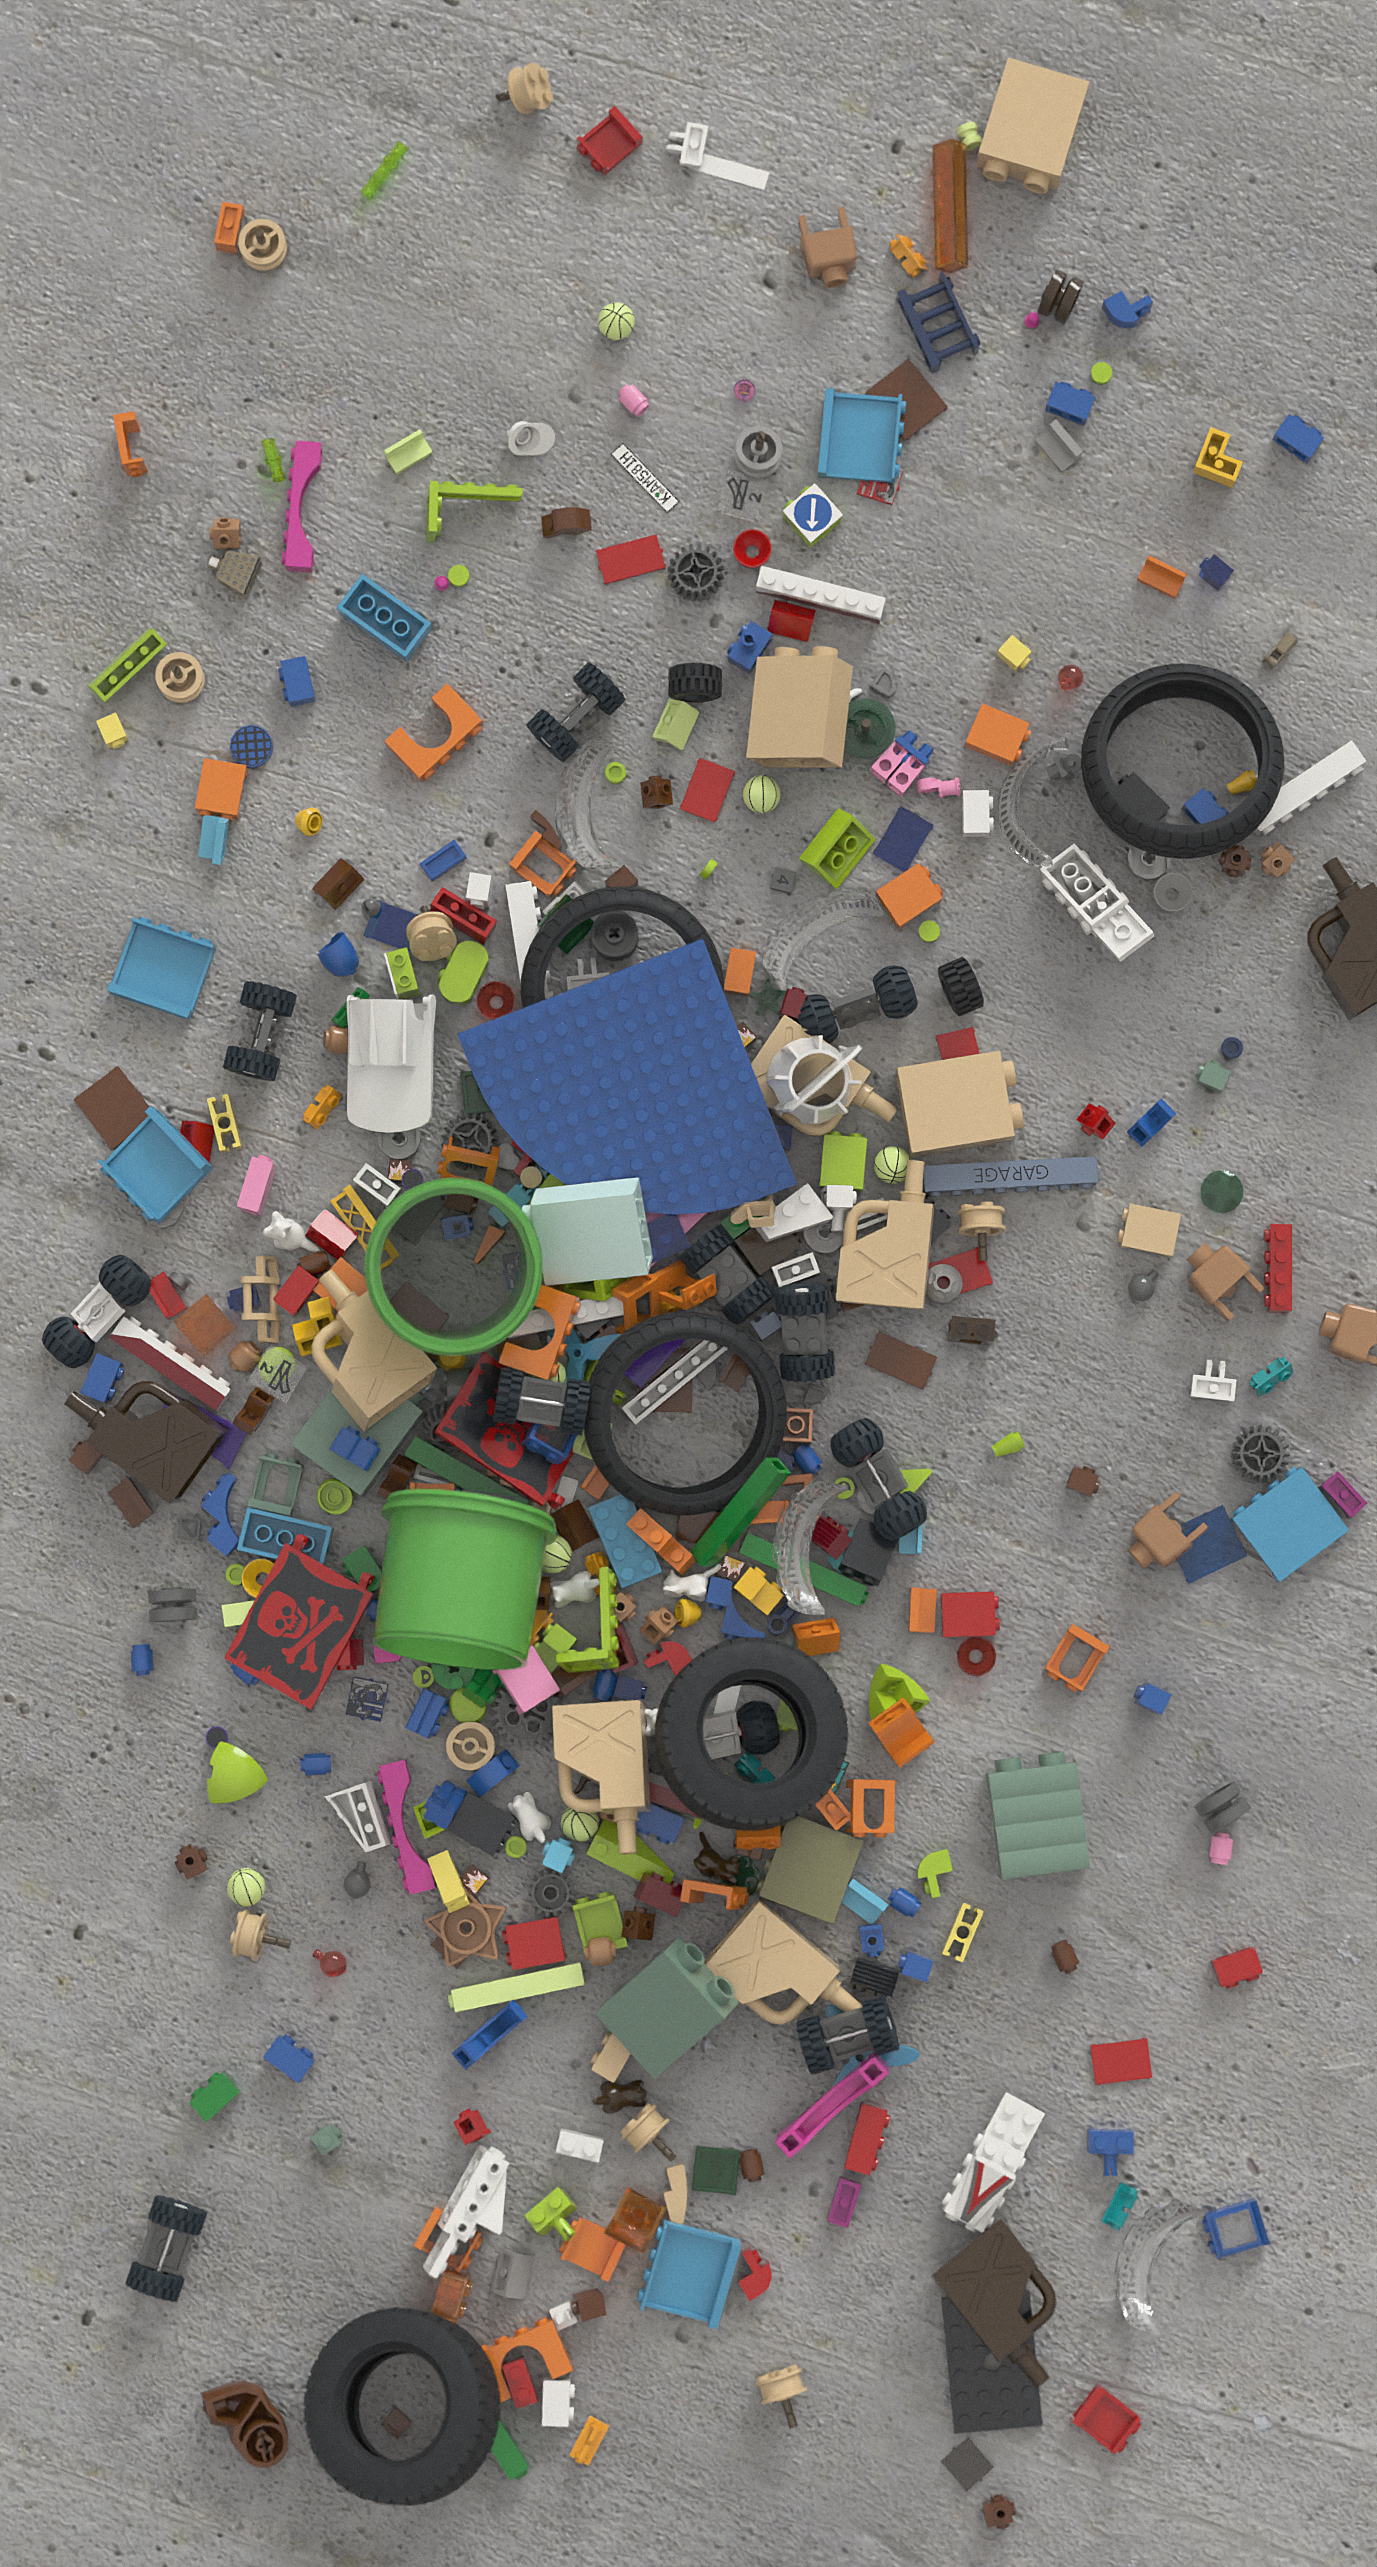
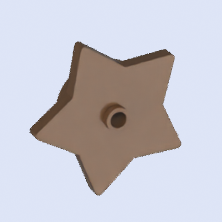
(460, 1943)

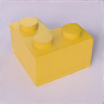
(1213, 463)
(321, 1316)
(759, 1591)

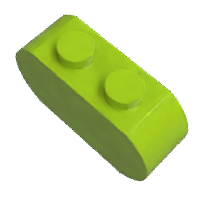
(463, 973)

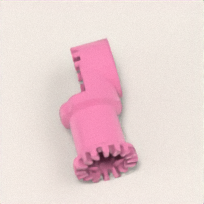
(944, 788)

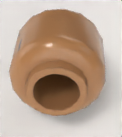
(336, 1040)
(244, 1356)
(600, 1951)

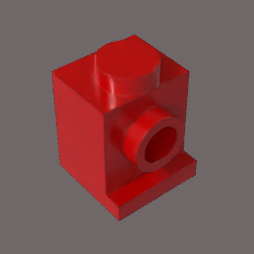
(466, 2131)

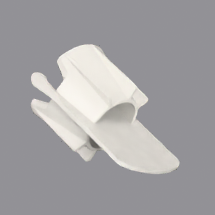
(390, 1063)
(780, 1080)

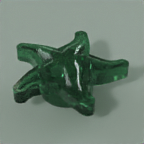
(767, 998)

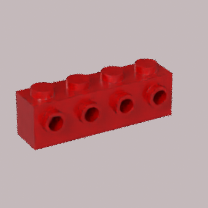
(1279, 1268)

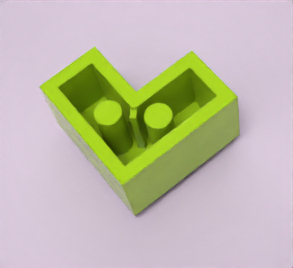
(554, 1643)

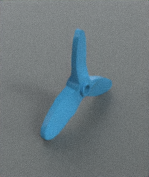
(590, 1351)
(896, 2058)

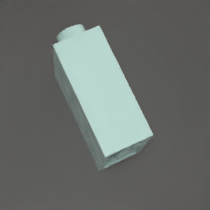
(591, 1231)

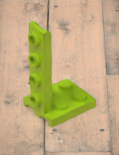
(466, 491)
(593, 1658)

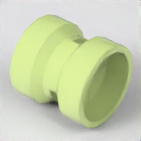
(968, 134)

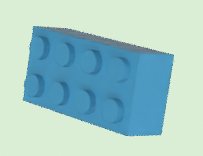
(384, 618)
(267, 1533)
(628, 1553)

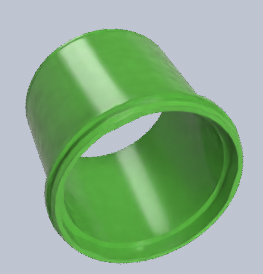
(498, 1325)
(460, 1578)

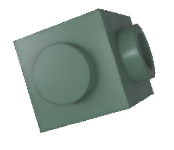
(1212, 1076)
(327, 2138)

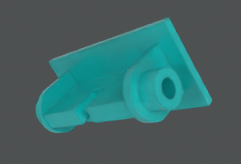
(1264, 1382)
(747, 1767)
(1123, 2197)

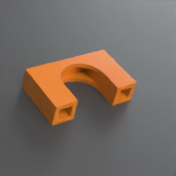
(423, 760)
(544, 1361)
(543, 2338)

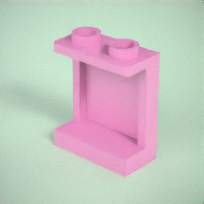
(529, 1684)

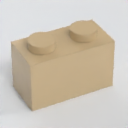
(611, 2059)

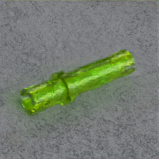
(389, 163)

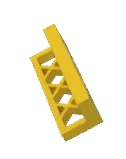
(368, 1218)

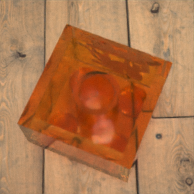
(205, 1325)
(635, 2220)
(450, 2294)

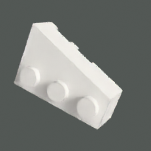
(796, 1214)
(362, 1815)

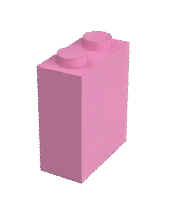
(257, 1185)

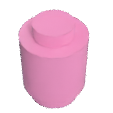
(633, 400)
(1221, 1848)

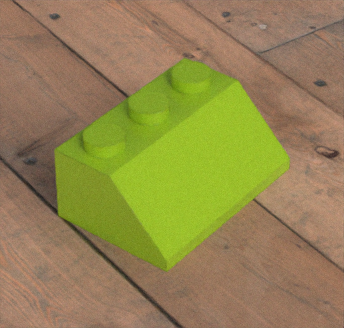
(837, 848)

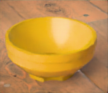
(250, 1574)

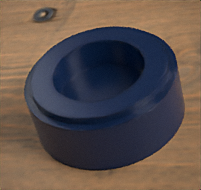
(1231, 1048)

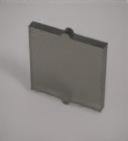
(967, 2464)

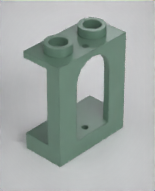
(265, 1464)

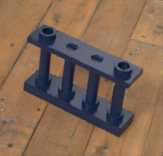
(925, 339)

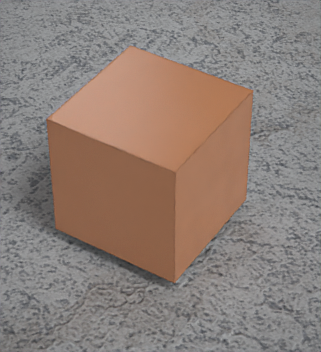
(798, 1426)

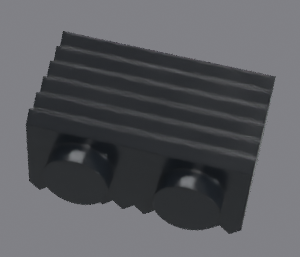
(874, 1977)

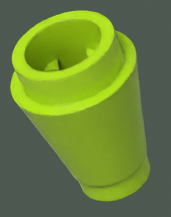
(1009, 1444)

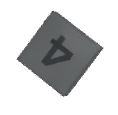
(783, 880)

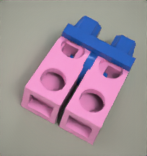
(907, 758)

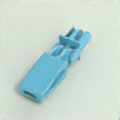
(519, 1195)

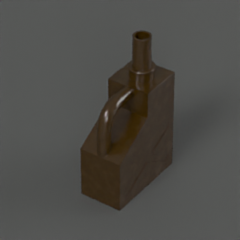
(1353, 967)
(159, 1449)
(987, 2289)

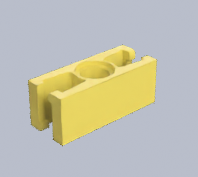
(233, 1128)
(448, 1881)
(971, 1928)

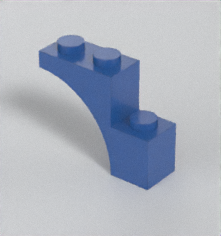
(216, 1503)
(733, 1626)
(489, 2034)

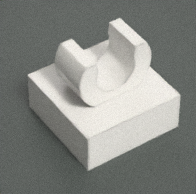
(563, 2315)

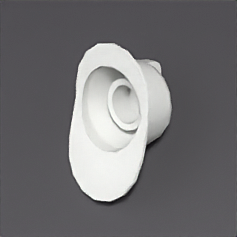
(530, 438)

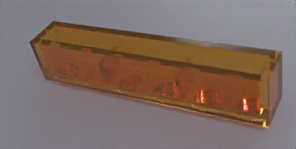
(950, 206)

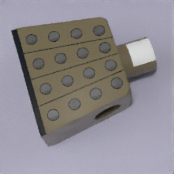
(236, 571)

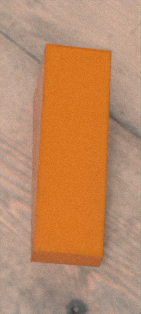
(490, 1239)

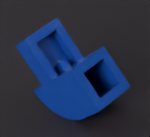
(1122, 313)
(1151, 1122)
(492, 1773)

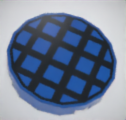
(251, 746)

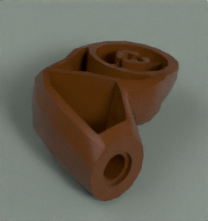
(251, 2420)

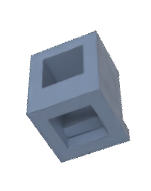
(767, 1325)

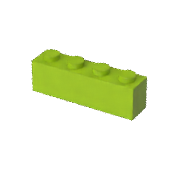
(126, 664)

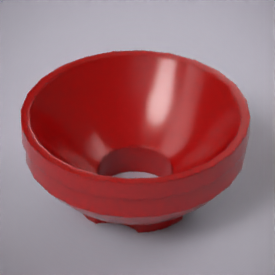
(752, 538)

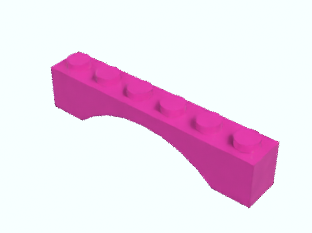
(307, 463)
(418, 1872)
(815, 2117)

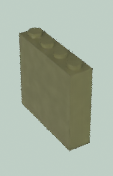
(810, 1869)

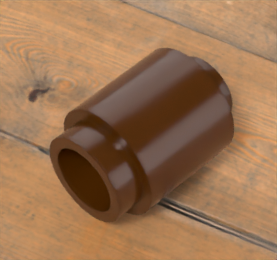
(315, 1263)
(1064, 1956)
(751, 2165)

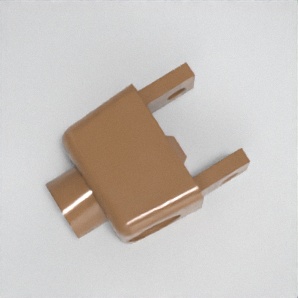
(829, 252)
(1217, 1276)
(1351, 1333)
(1160, 1537)

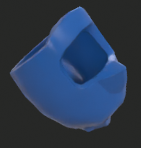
(339, 956)

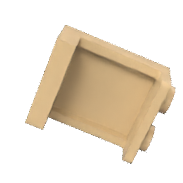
(1149, 1230)

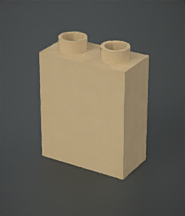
(1031, 126)
(799, 709)
(958, 1103)

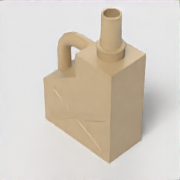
(809, 1068)
(894, 1261)
(378, 1365)
(611, 1749)
(769, 1956)

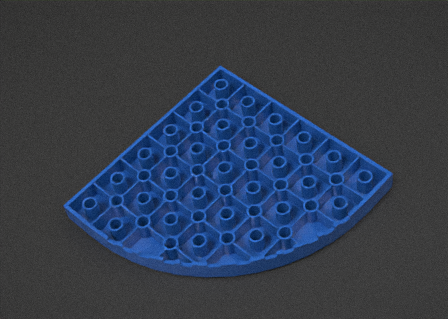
(635, 1084)

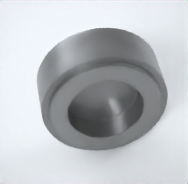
(178, 1280)

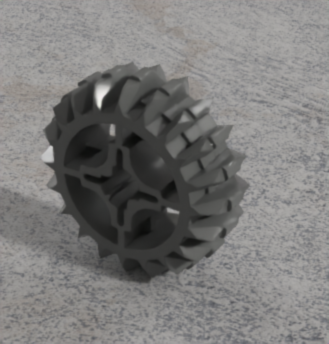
(687, 574)
(474, 1132)
(429, 1425)
(1241, 1453)

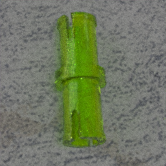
(273, 460)

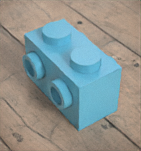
(558, 1854)

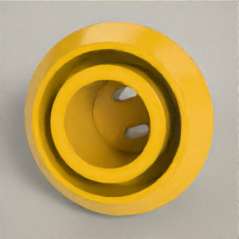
(309, 821)
(445, 1361)
(687, 1612)

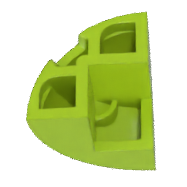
(890, 1686)
(233, 1775)

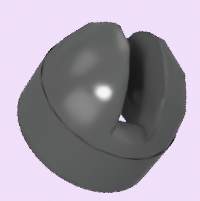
(371, 907)

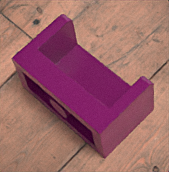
(1343, 1494)
(843, 2202)

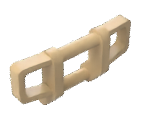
(755, 1208)
(263, 1318)

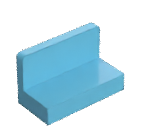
(213, 838)
(911, 1542)
(863, 1901)

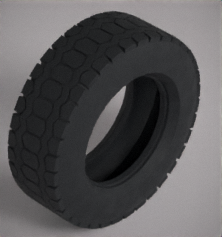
(810, 1698)
(335, 2396)

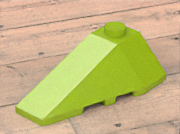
(606, 1850)

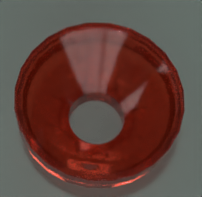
(491, 990)
(988, 1656)

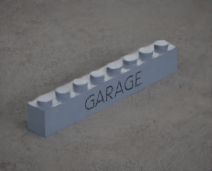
(1010, 1175)

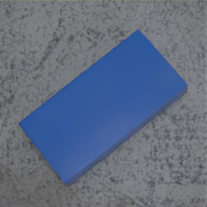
(443, 860)

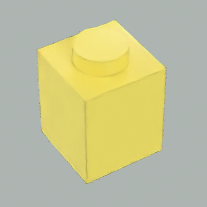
(1014, 653)
(112, 731)

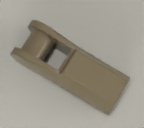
(1281, 648)

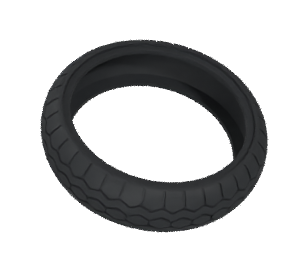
(1182, 682)
(600, 902)
(625, 1351)

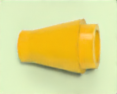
(1242, 783)

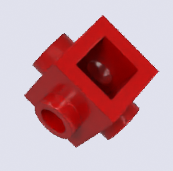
(1095, 1121)

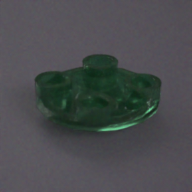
(1221, 1191)
(748, 1874)

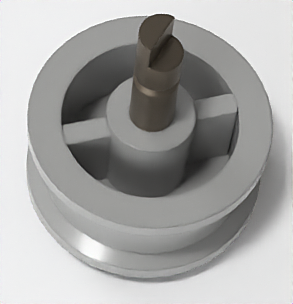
(758, 452)

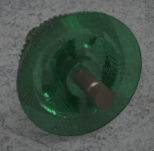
(868, 728)

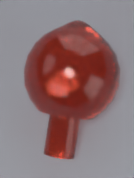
(1070, 677)
(331, 1963)

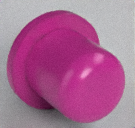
(1032, 320)
(441, 583)

